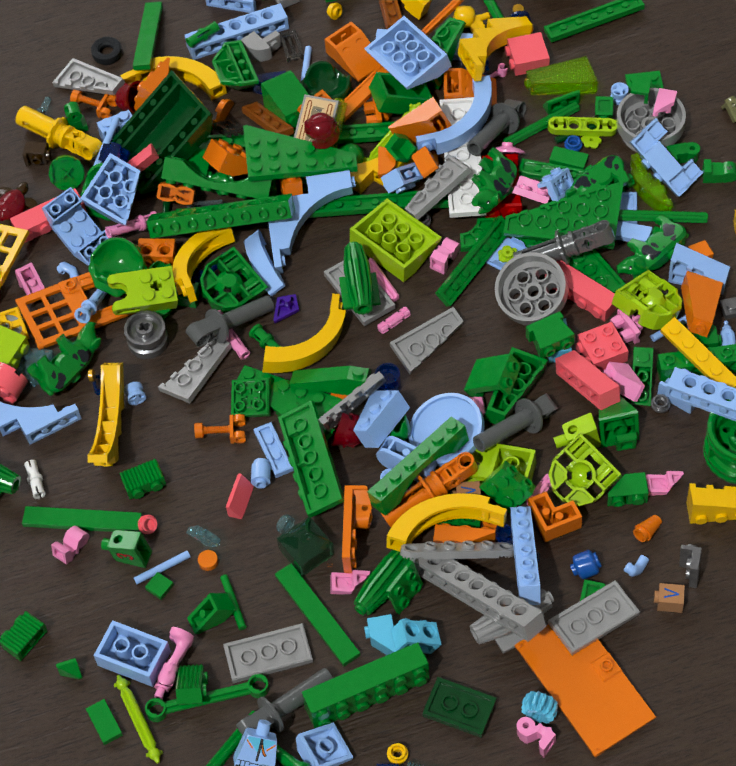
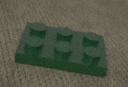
(459, 707)

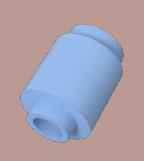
(260, 473)

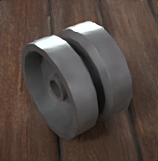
(146, 334)

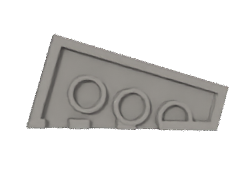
(87, 78)
(444, 180)
(425, 339)

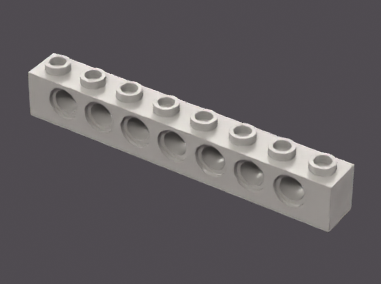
(483, 596)

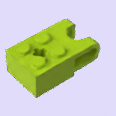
(140, 290)
(492, 458)

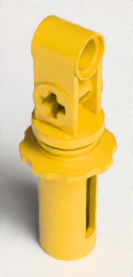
(58, 133)

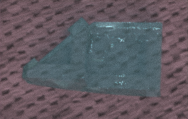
(203, 536)

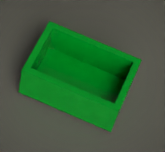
(393, 97)

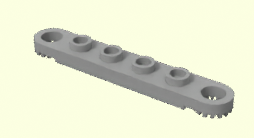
(453, 550)

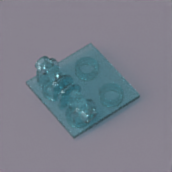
(32, 356)

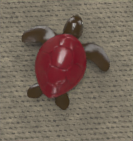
(13, 202)

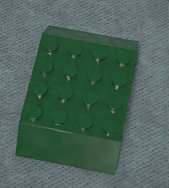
(171, 122)

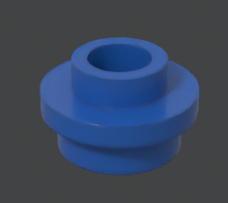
(573, 143)

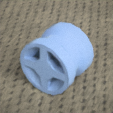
(621, 89)
(135, 393)

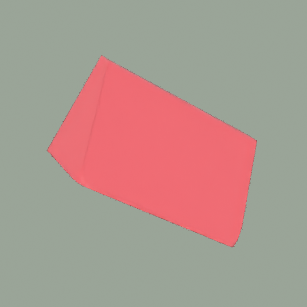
(144, 158)
(239, 497)

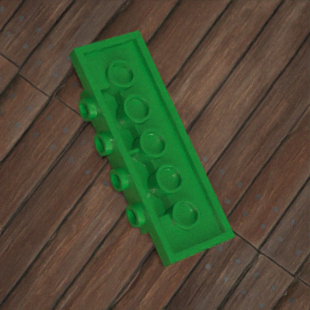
(310, 459)

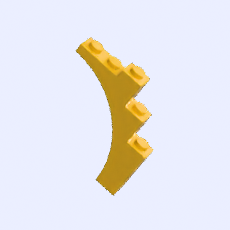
(105, 445)

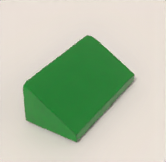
(559, 102)

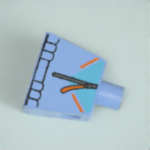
(257, 746)

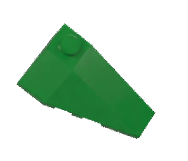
(447, 38)
(332, 380)

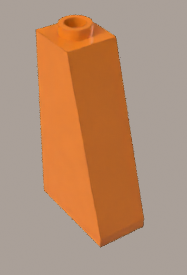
(700, 301)

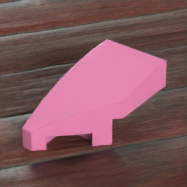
(664, 101)
(662, 483)
(347, 582)

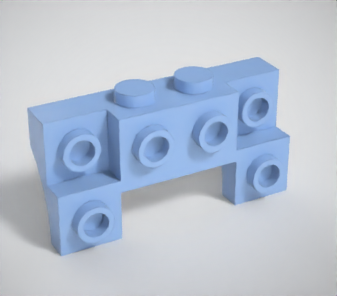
(661, 162)

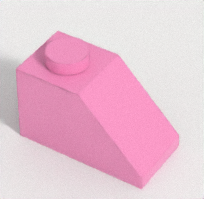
(629, 382)

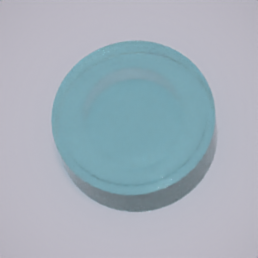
(285, 523)

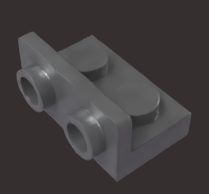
(690, 559)

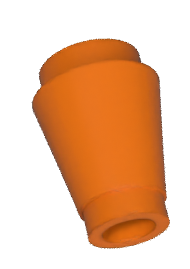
(647, 528)

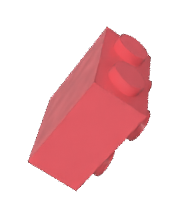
(526, 53)
(602, 346)

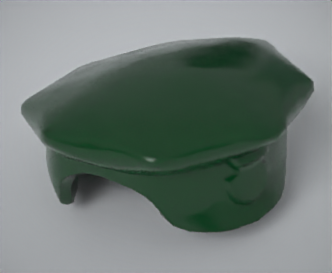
(324, 76)

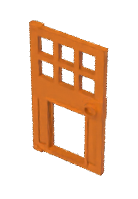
(74, 295)

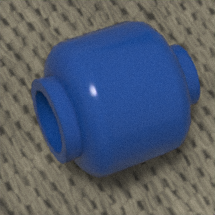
(585, 564)

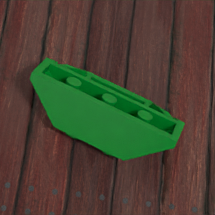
(234, 66)

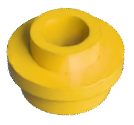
(334, 11)
(397, 747)

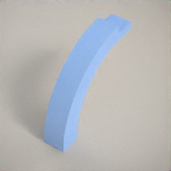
(467, 127)

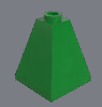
(617, 420)

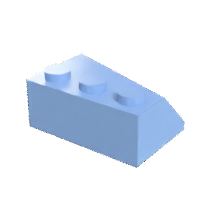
(113, 189)

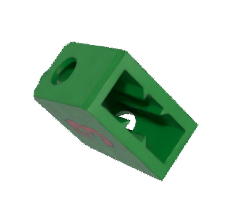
(128, 547)

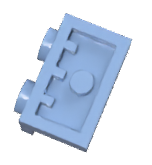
(557, 183)

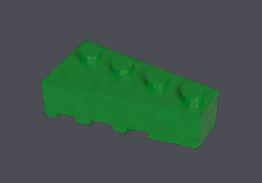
(503, 406)

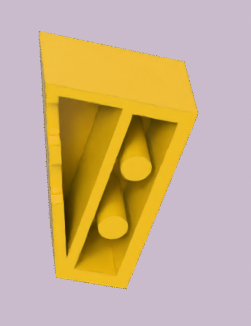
(711, 504)

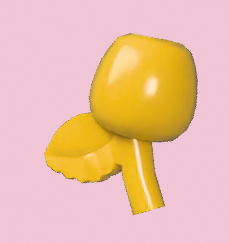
(467, 14)

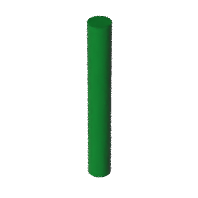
(237, 613)

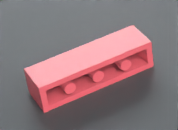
(35, 220)
(588, 293)
(587, 380)

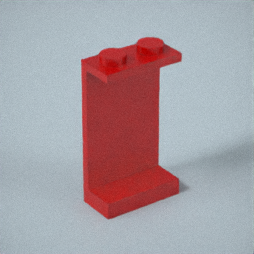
(512, 202)

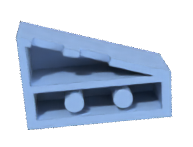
(690, 260)
(380, 417)

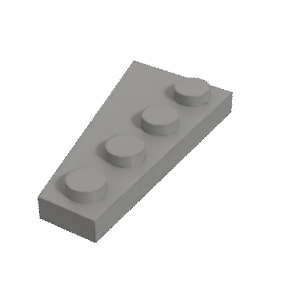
(196, 372)
(352, 401)

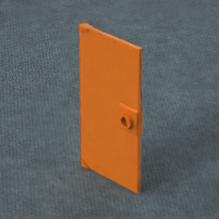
(588, 689)

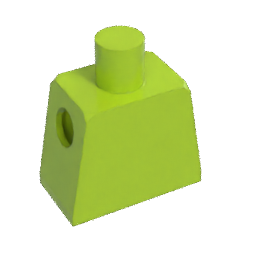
(583, 425)

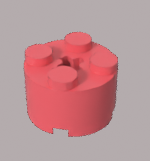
(10, 383)

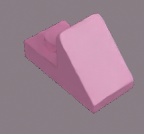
(29, 279)

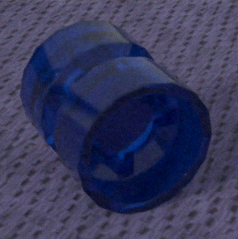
(392, 376)

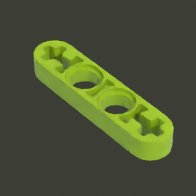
(582, 122)

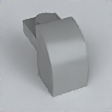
(260, 49)

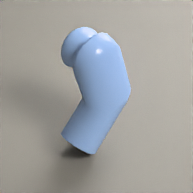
(68, 268)

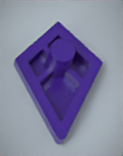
(285, 307)

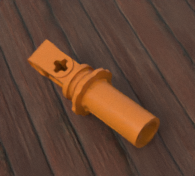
(434, 485)

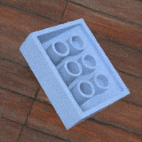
(408, 54)

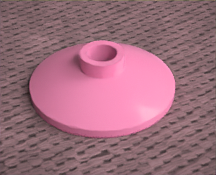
(507, 148)

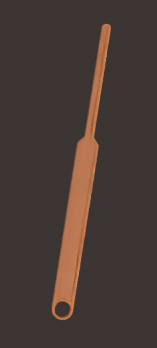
(362, 91)

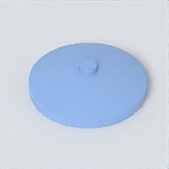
(437, 411)

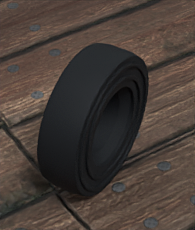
(106, 59)

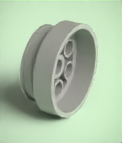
(635, 115)
(532, 266)

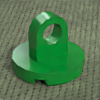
(66, 172)

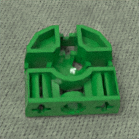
(228, 265)

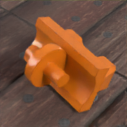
(369, 108)

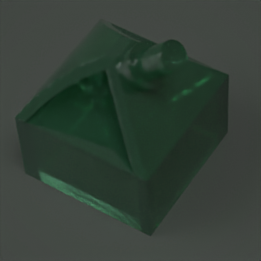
(305, 546)

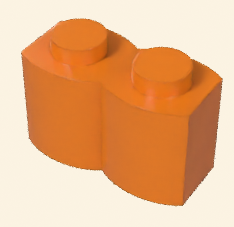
(173, 192)

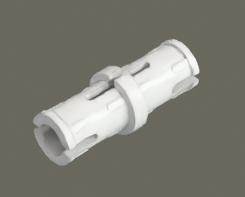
(34, 479)

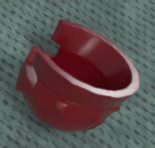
(125, 96)
(322, 129)
(344, 433)

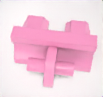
(629, 324)

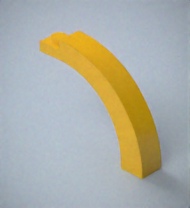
(186, 70)
(193, 252)
(308, 352)
(443, 509)

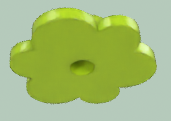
(591, 141)
(506, 253)

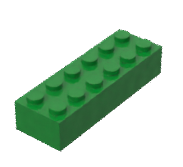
(366, 686)

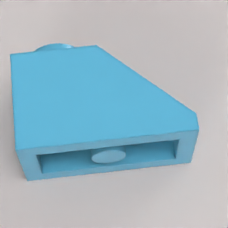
(380, 633)

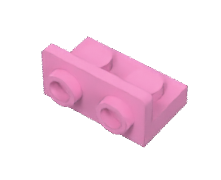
(528, 188)

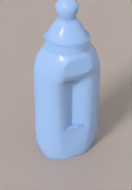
(727, 335)

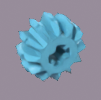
(539, 707)

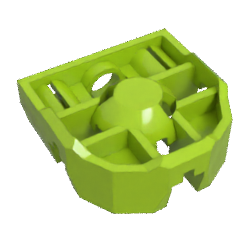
(659, 307)
(579, 470)

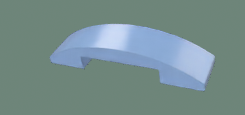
(262, 263)

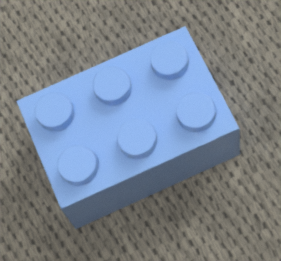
(132, 653)

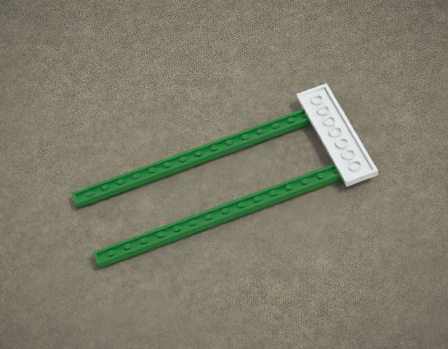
(457, 200)

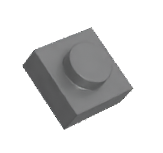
(728, 307)

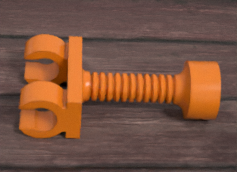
(101, 111)
(236, 420)

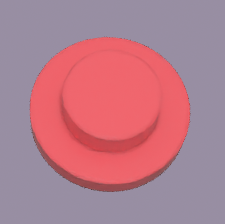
(147, 524)

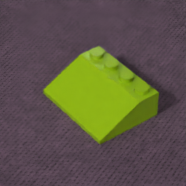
(395, 239)

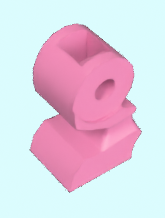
(439, 259)
(73, 540)
(529, 732)

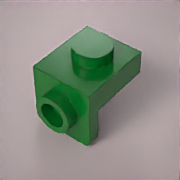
(603, 107)

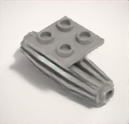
(487, 630)

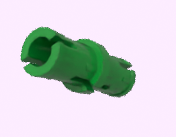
(211, 28)

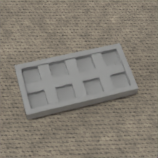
(387, 305)

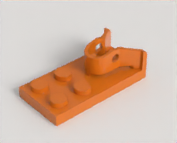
(356, 515)

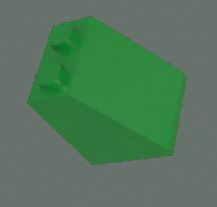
(283, 96)

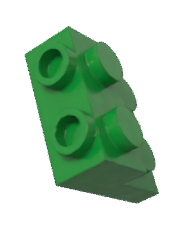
(507, 486)

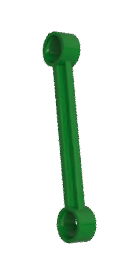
(212, 697)

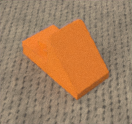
(425, 161)

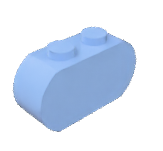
(395, 450)

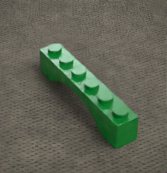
(179, 170)
(390, 489)

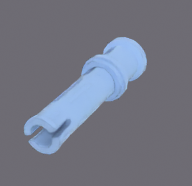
(89, 306)

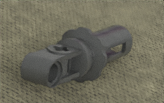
(574, 242)

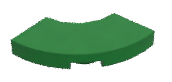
(469, 238)

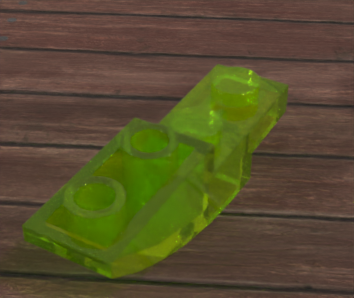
(647, 188)

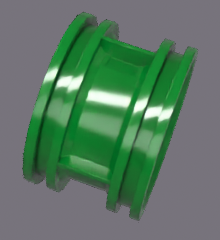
(720, 447)

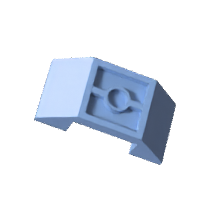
(74, 225)

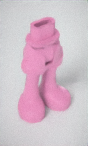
(169, 671)

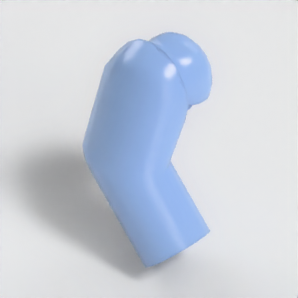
(637, 569)

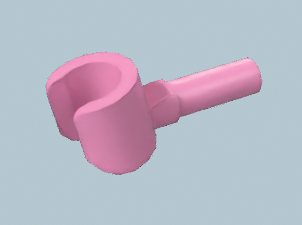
(501, 72)

